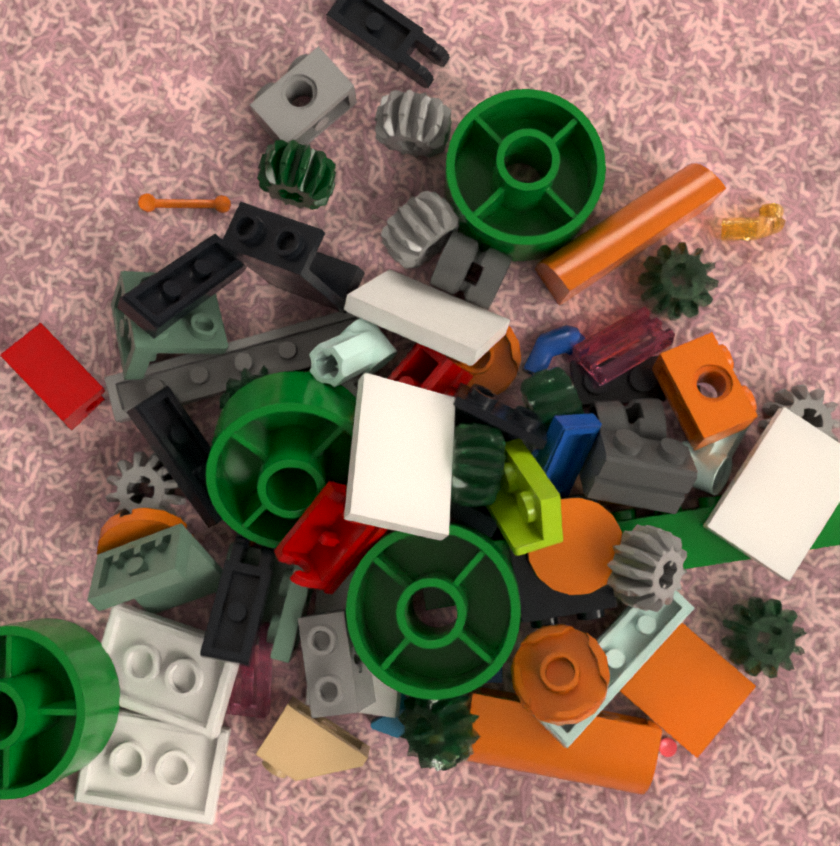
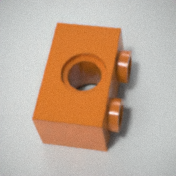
(701, 417)

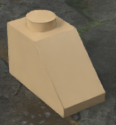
(309, 746)

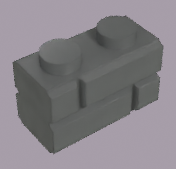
(638, 471)

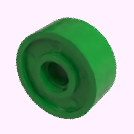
(532, 130)
(262, 432)
(425, 658)
(53, 703)

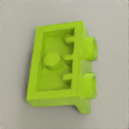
(527, 504)

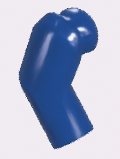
(552, 344)

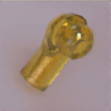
(754, 228)

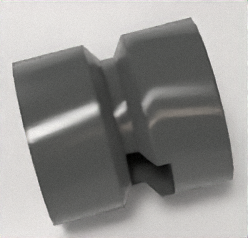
(457, 263)
(640, 415)

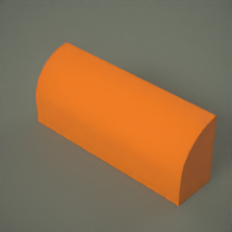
(629, 231)
(610, 752)

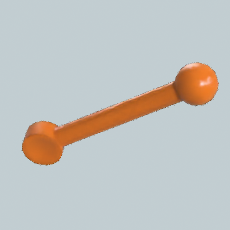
(148, 203)

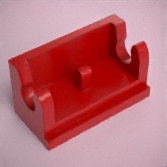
(55, 375)
(326, 543)

